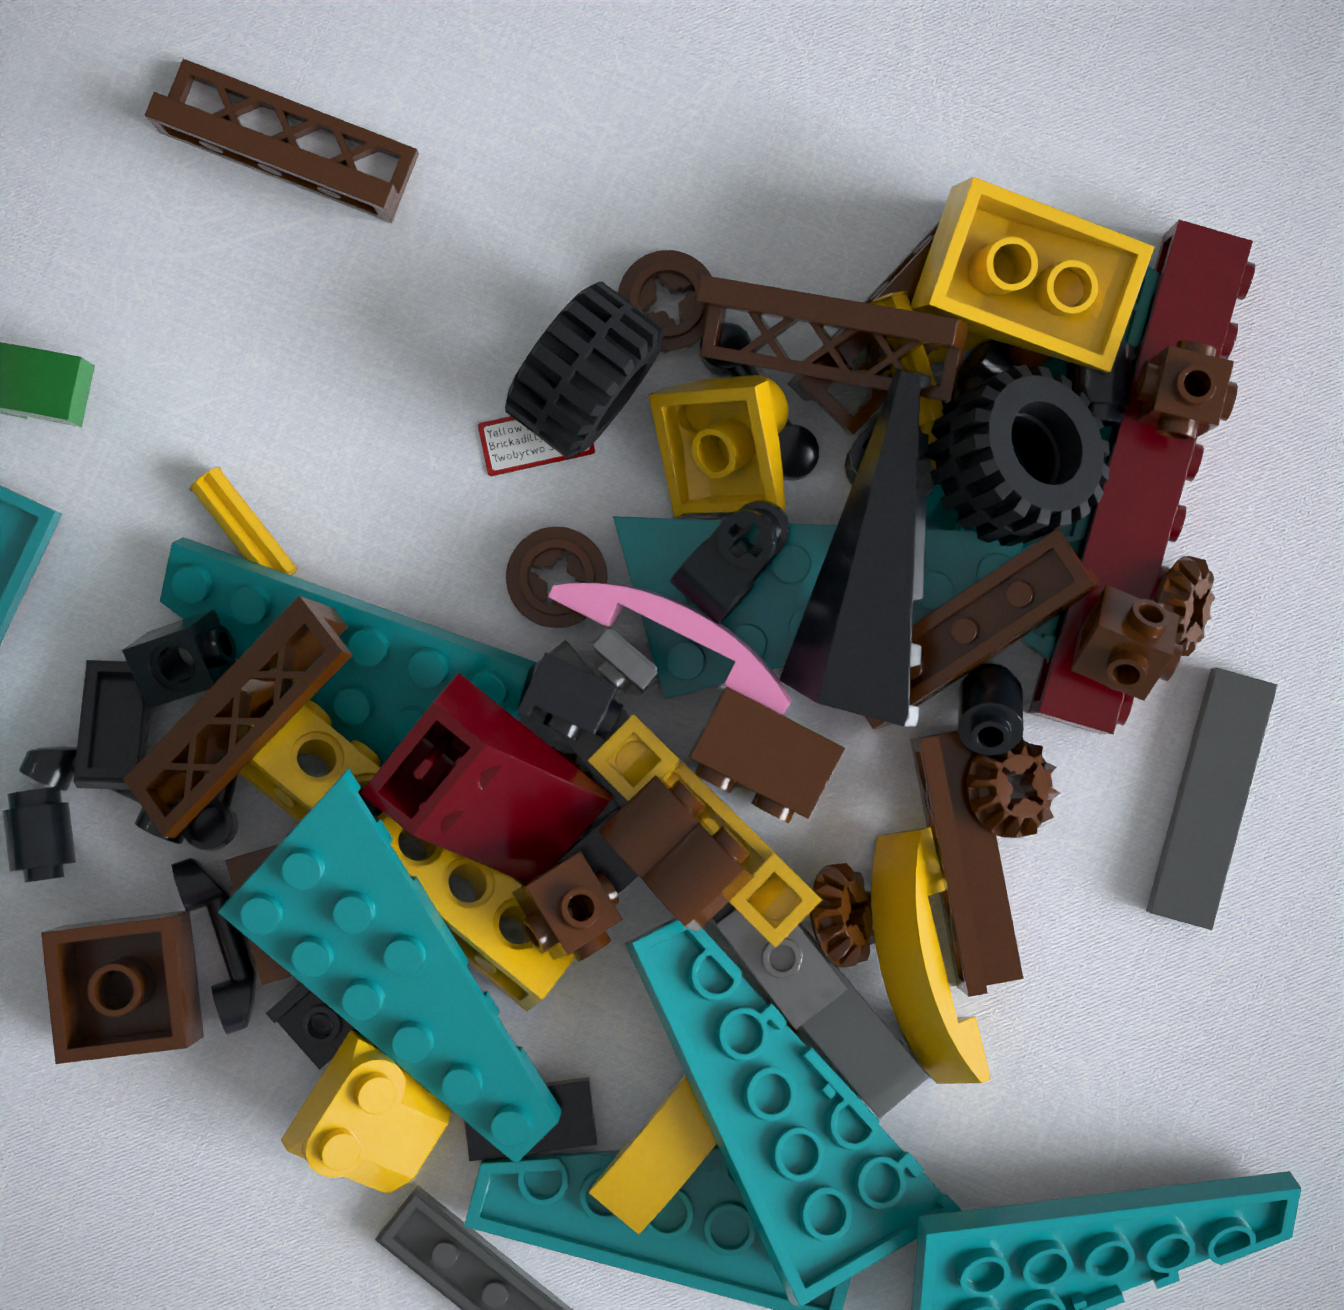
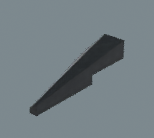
(858, 621)

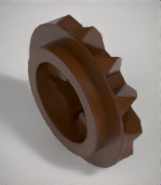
(677, 273)
(543, 550)
(1188, 593)
(991, 792)
(844, 915)

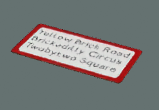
(513, 447)

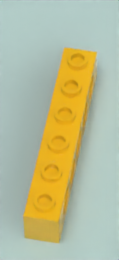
(513, 968)

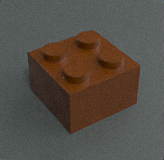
(766, 754)
(122, 987)

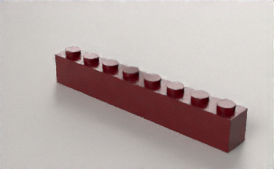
(1140, 507)

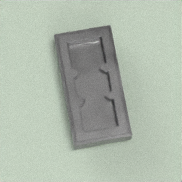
(623, 662)
(790, 973)

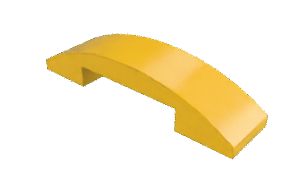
(776, 895)
(912, 961)
(657, 1159)

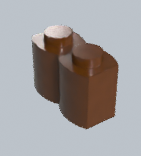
(677, 851)

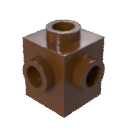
(1168, 403)
(1127, 643)
(547, 914)

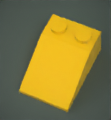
(1032, 275)

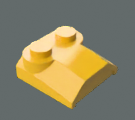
(721, 442)
(367, 1119)

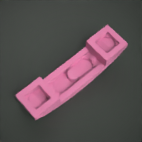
(750, 673)

